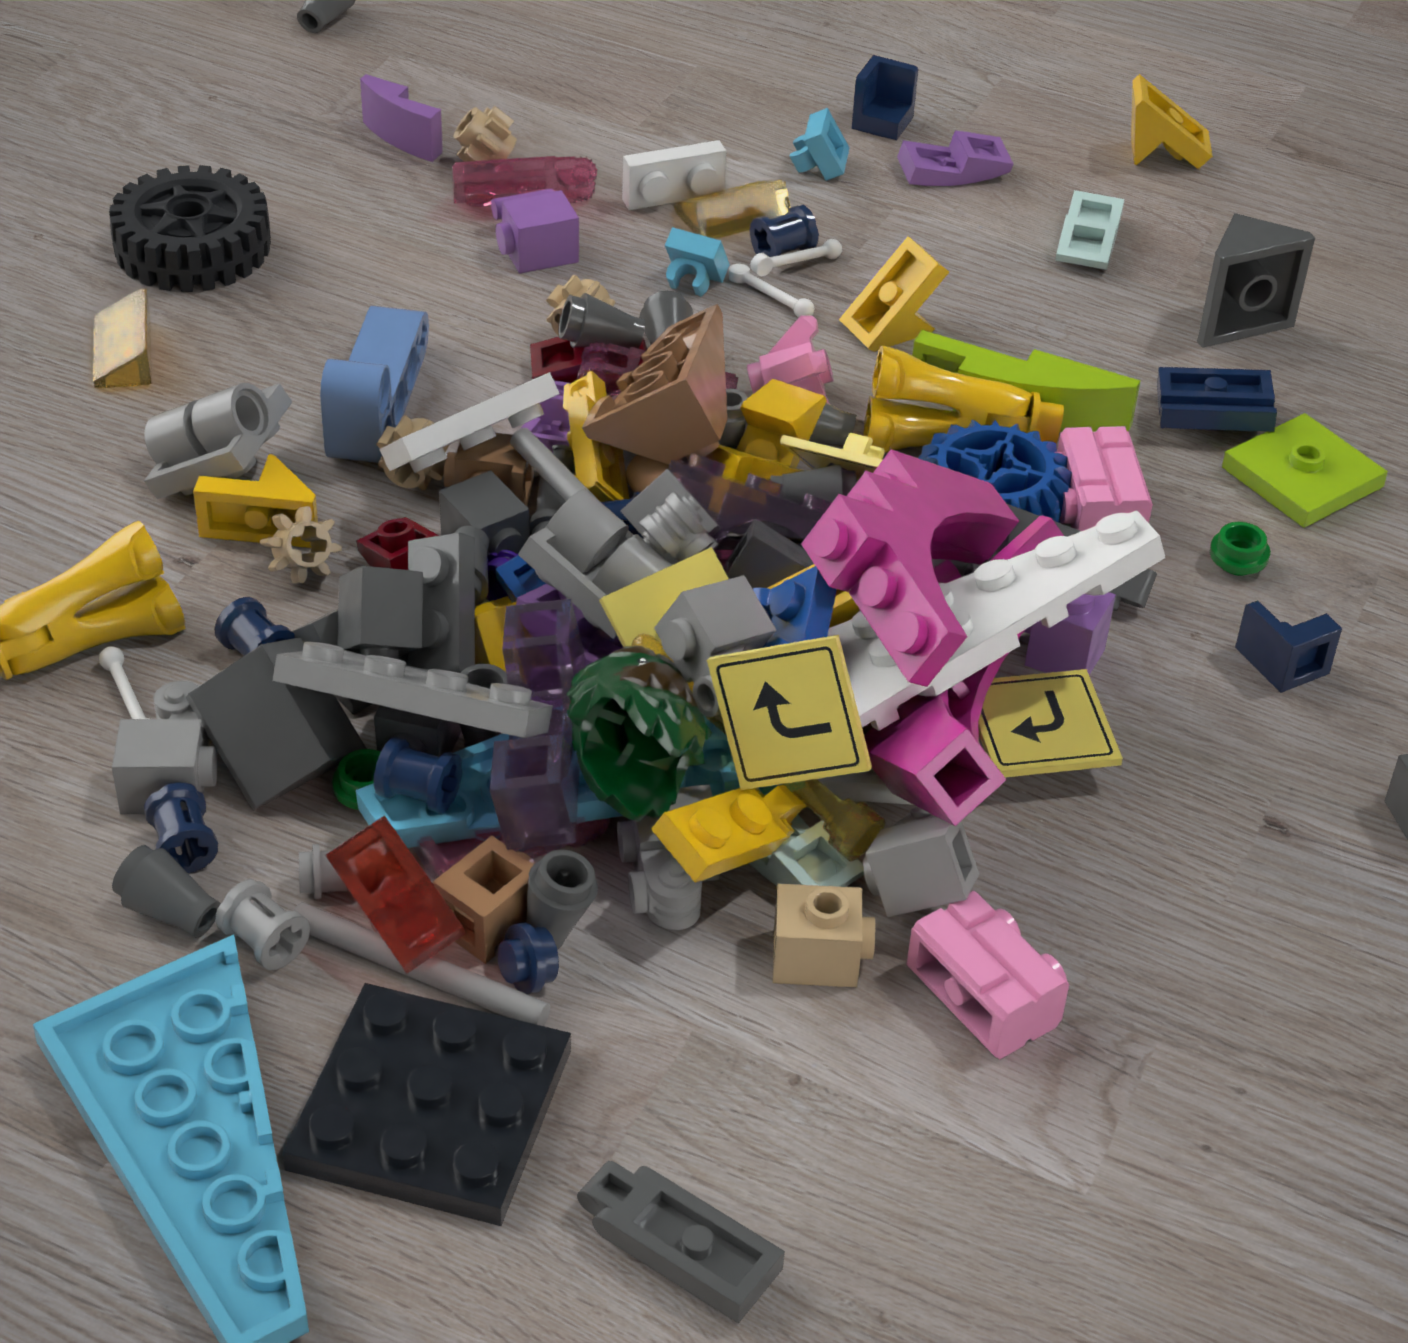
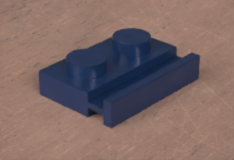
(1216, 399)

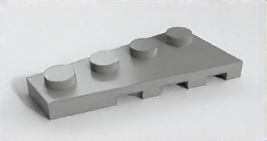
(430, 693)

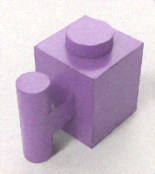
(537, 229)
(1074, 641)

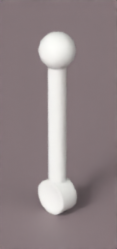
(763, 264)
(741, 274)
(112, 660)

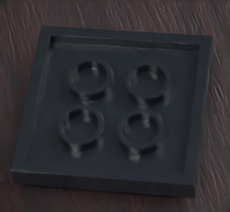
(429, 1104)

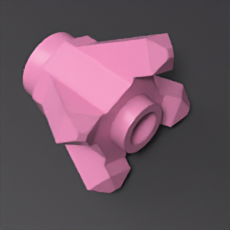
(794, 360)

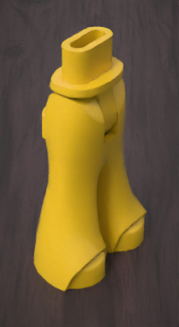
(909, 425)
(56, 623)

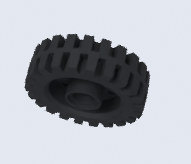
(190, 228)

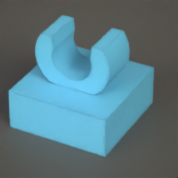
(821, 146)
(695, 256)

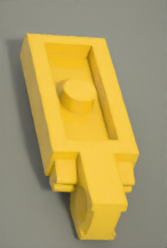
(596, 464)
(728, 829)

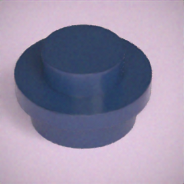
(528, 957)

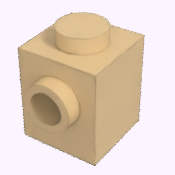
(820, 935)

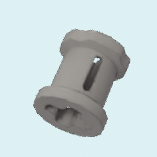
(263, 924)

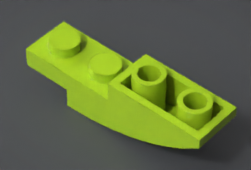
(1088, 393)

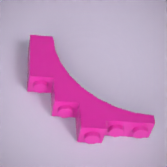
(883, 546)
(934, 746)

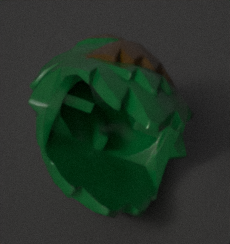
(635, 730)

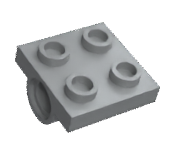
(212, 436)
(589, 555)

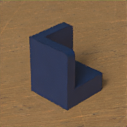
(884, 97)
(1284, 652)

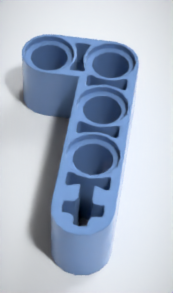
(374, 384)

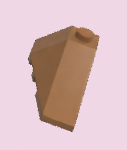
(672, 399)

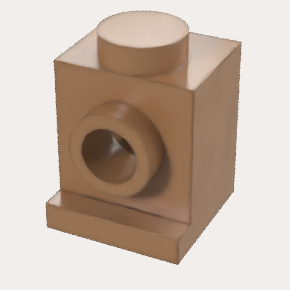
(491, 455)
(487, 895)

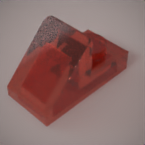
(395, 894)

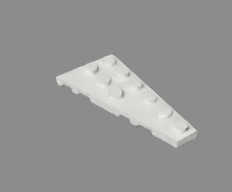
(999, 604)

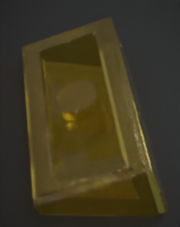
(734, 208)
(123, 343)

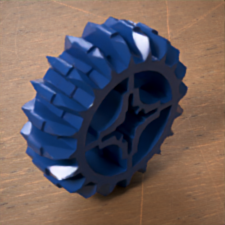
(1013, 461)

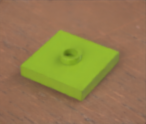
(1304, 470)

